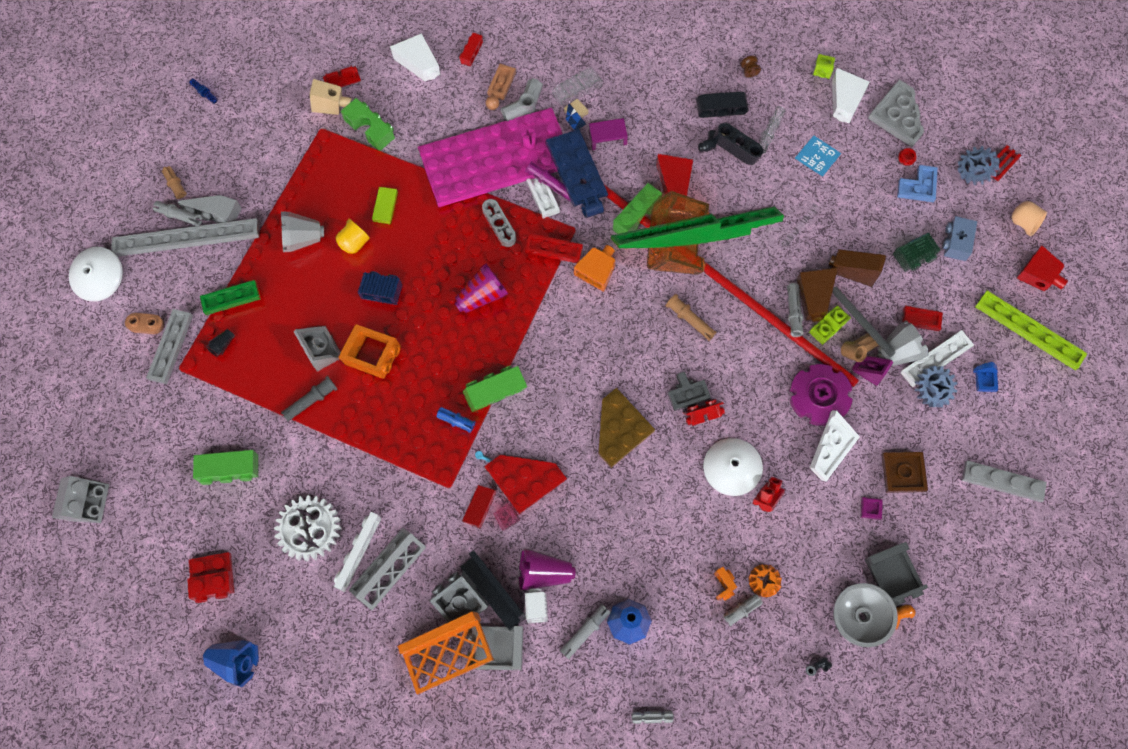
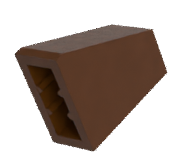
(858, 266)
(816, 292)

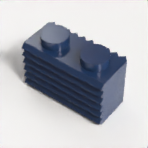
(380, 288)

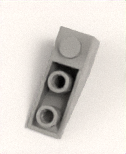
(215, 208)

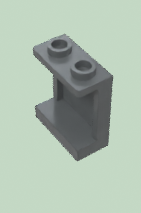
(895, 573)

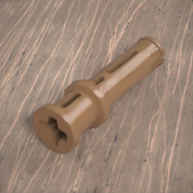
(684, 312)

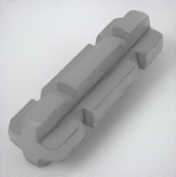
(652, 717)

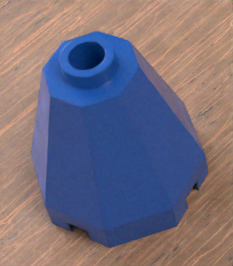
(625, 630)
(232, 661)

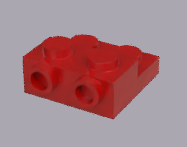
(210, 577)

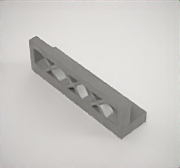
(385, 566)

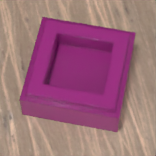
(871, 508)

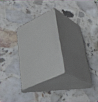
(318, 346)

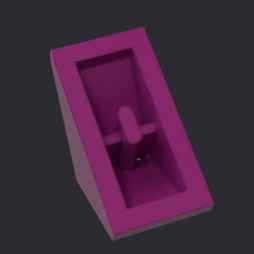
(872, 368)

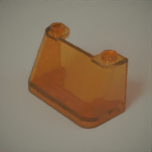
(676, 259)

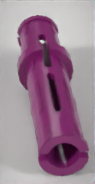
(545, 178)

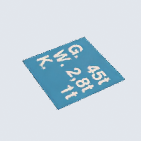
(818, 155)

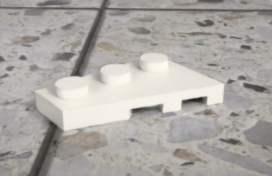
(833, 446)

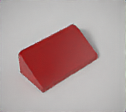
(479, 506)

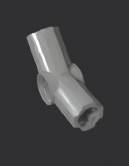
(519, 107)

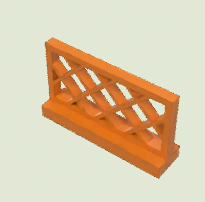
(435, 637)

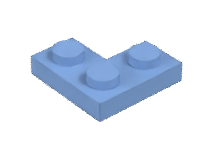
(921, 189)

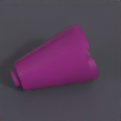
(543, 570)

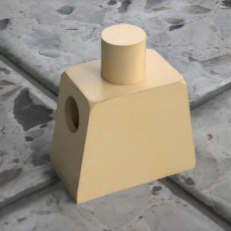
(327, 98)

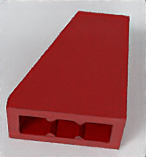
(674, 173)

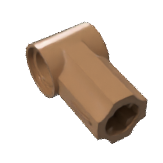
(859, 348)

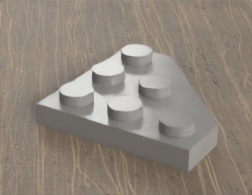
(899, 114)

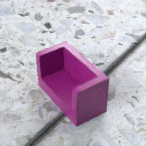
(607, 131)

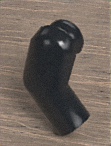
(708, 144)
(819, 663)

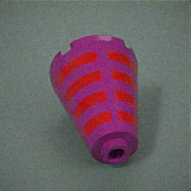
(480, 290)

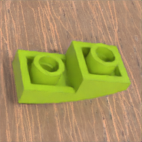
(830, 325)

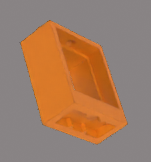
(355, 343)

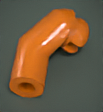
(905, 611)

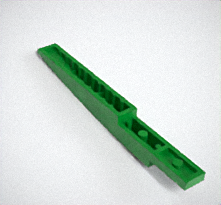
(698, 230)

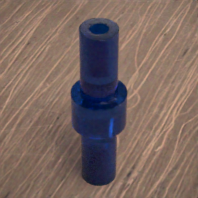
(203, 91)

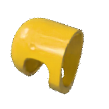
(351, 238)

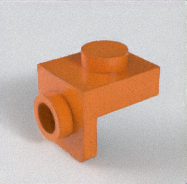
(726, 579)

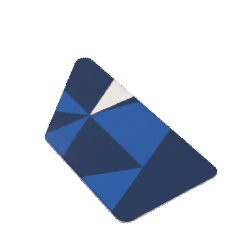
(574, 118)

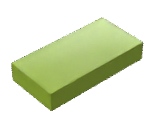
(385, 205)

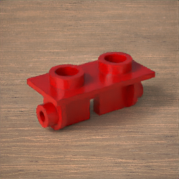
(343, 78)
(711, 409)

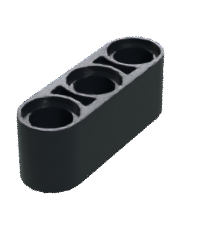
(722, 104)
(745, 147)

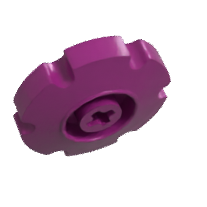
(818, 380)

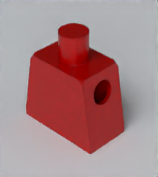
(1043, 271)

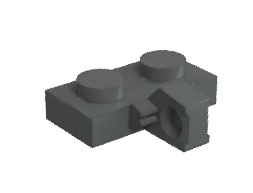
(688, 393)

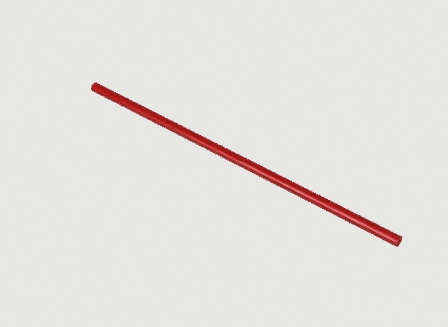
(753, 304)

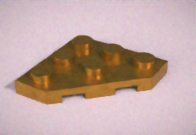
(620, 428)

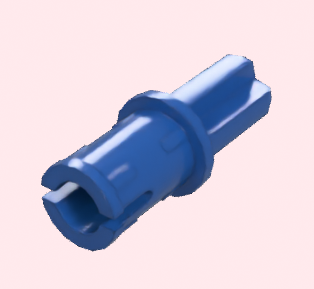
(455, 419)

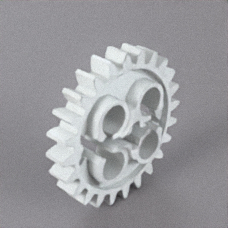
(325, 522)

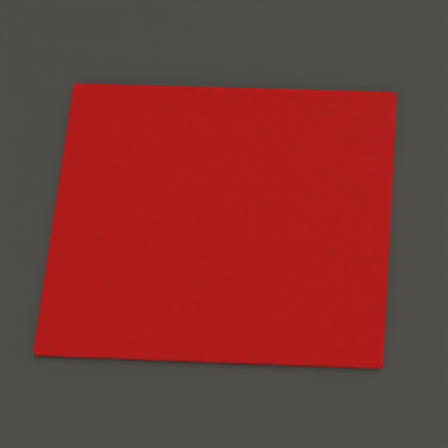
(318, 285)

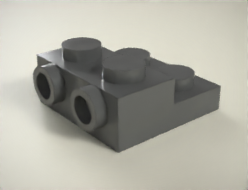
(457, 597)

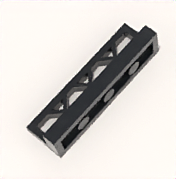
(493, 591)

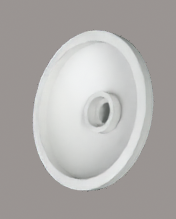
(102, 278)
(728, 478)

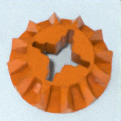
(756, 584)

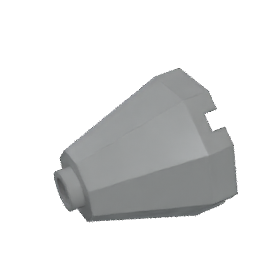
(299, 231)
(906, 343)

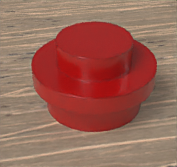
(907, 157)

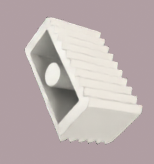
(536, 606)

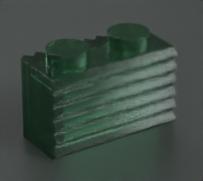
(917, 252)

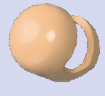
(1029, 216)

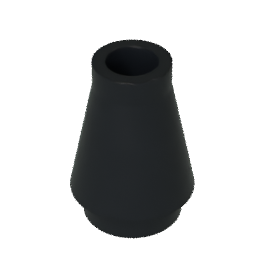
(220, 343)

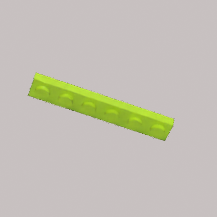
(1031, 330)

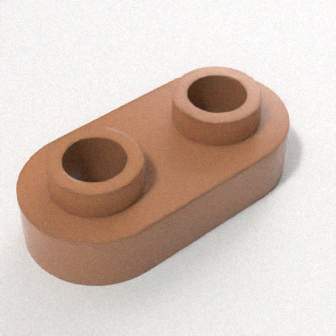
(143, 323)

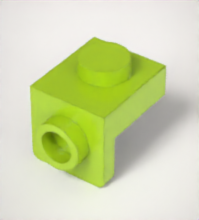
(824, 66)

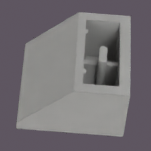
(80, 500)

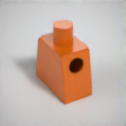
(596, 267)

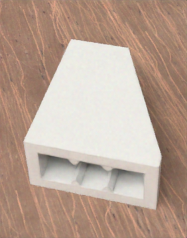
(416, 57)
(846, 94)

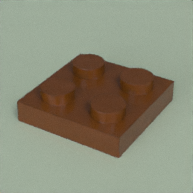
(904, 472)

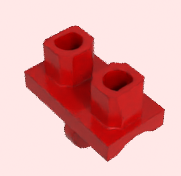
(769, 495)

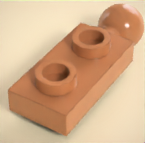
(499, 86)

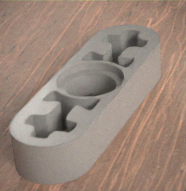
(499, 215)

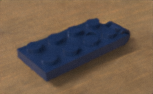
(573, 164)

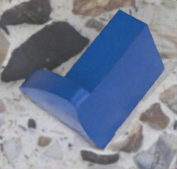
(986, 377)

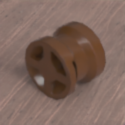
(750, 66)

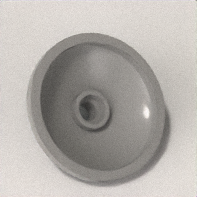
(879, 612)

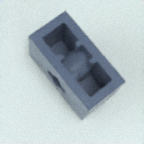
(959, 238)

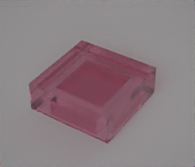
(506, 516)

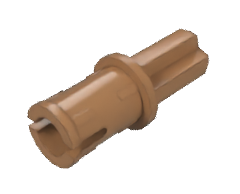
(174, 182)

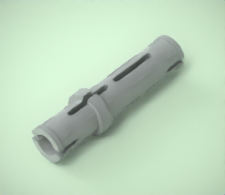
(172, 211)
(795, 316)
(585, 631)

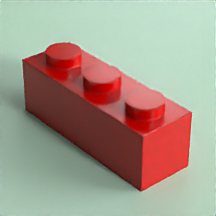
(471, 49)

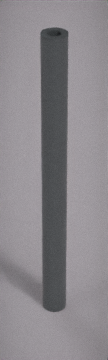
(863, 322)

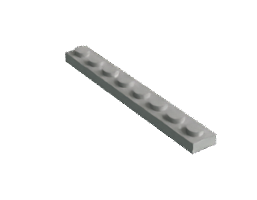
(185, 237)

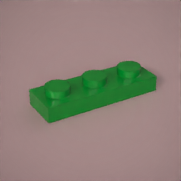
(230, 297)

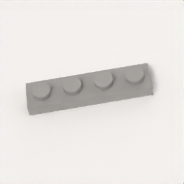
(169, 346)
(1004, 481)

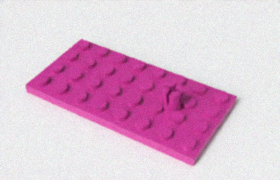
(489, 157)

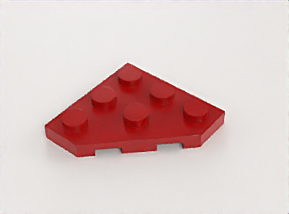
(524, 479)

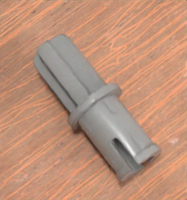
(743, 609)

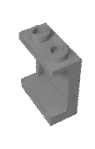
(504, 645)

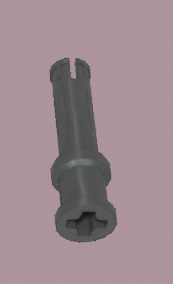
(317, 393)

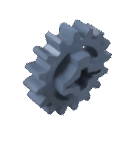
(978, 165)
(930, 393)

